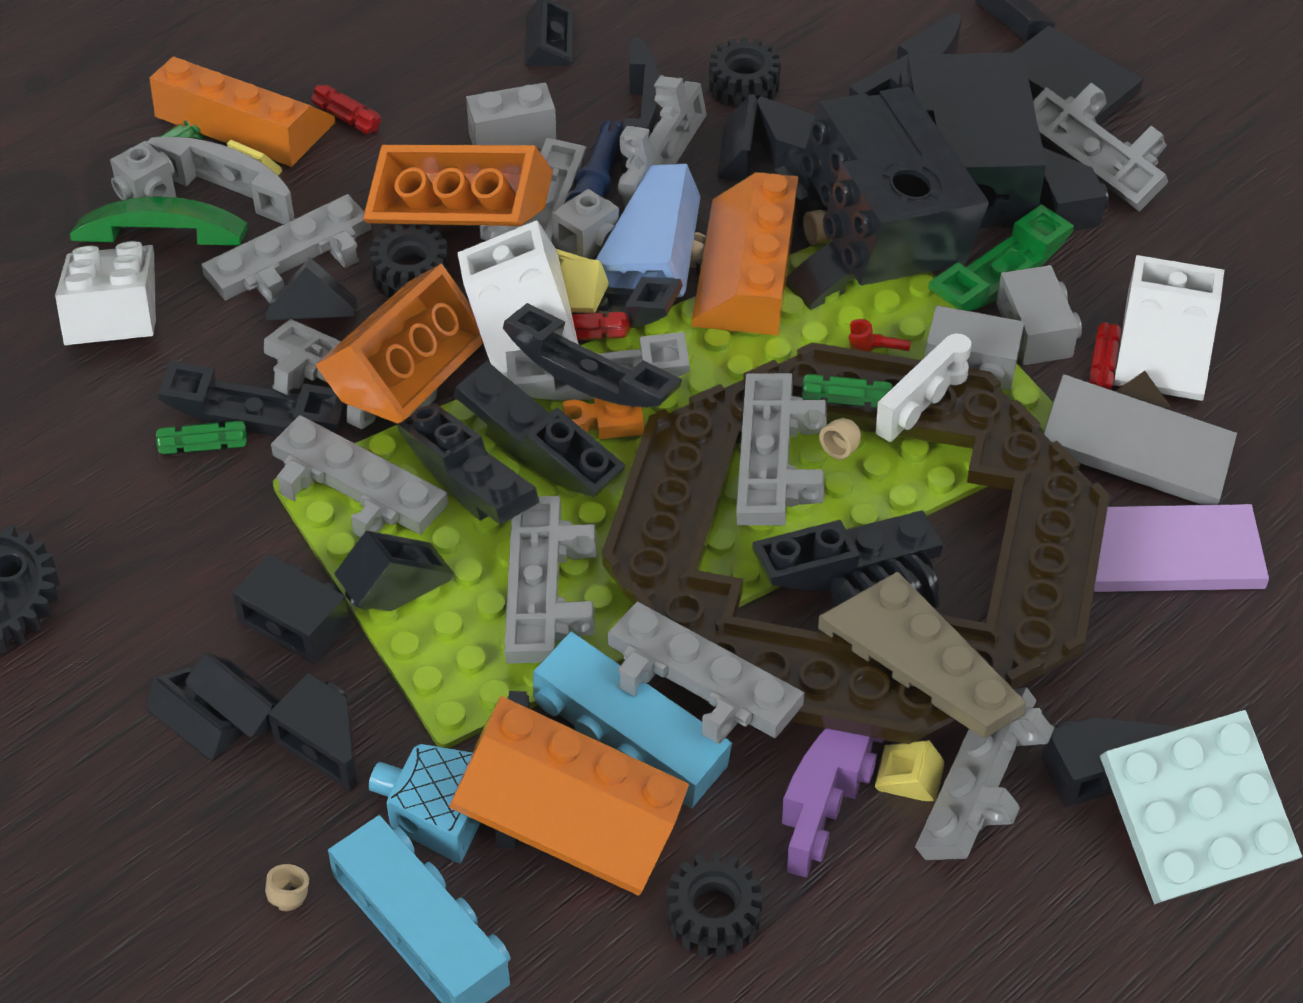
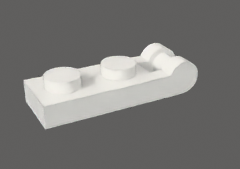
(923, 386)

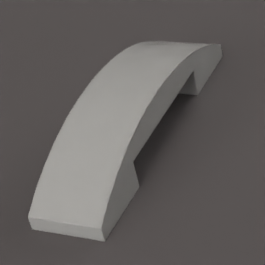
(230, 170)
(662, 351)

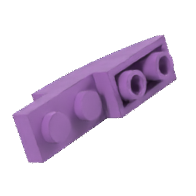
(825, 775)

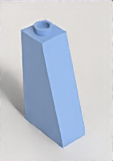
(654, 230)

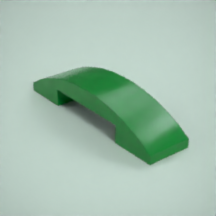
(212, 223)
(1030, 246)

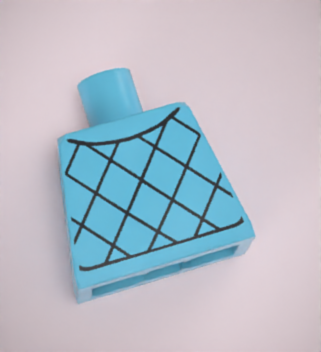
(422, 796)

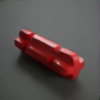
(346, 109)
(597, 325)
(1105, 355)

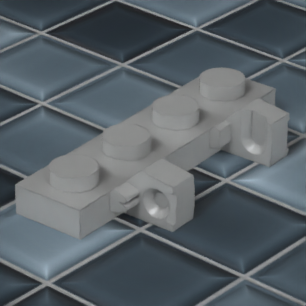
(681, 118)
(565, 161)
(1122, 167)
(281, 249)
(297, 353)
(765, 477)
(381, 487)
(534, 610)
(731, 684)
(972, 787)

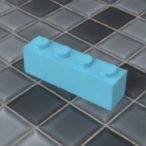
(585, 691)
(419, 915)

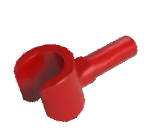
(864, 339)

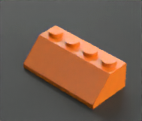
(237, 111)
(458, 185)
(747, 256)
(404, 348)
(569, 795)

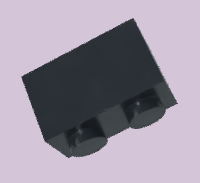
(292, 608)

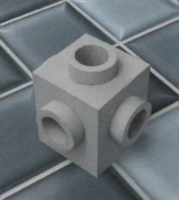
(142, 173)
(584, 224)

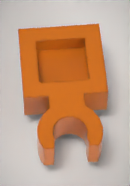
(607, 417)

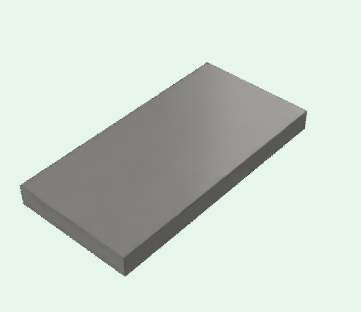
(1141, 441)

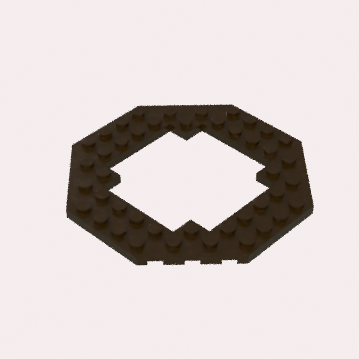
(1041, 576)

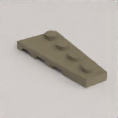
(924, 651)

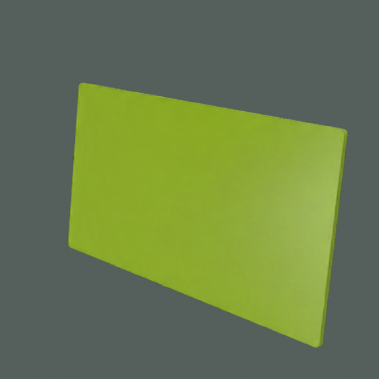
(452, 640)

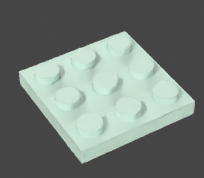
(1200, 806)

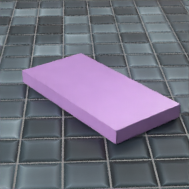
(1181, 549)

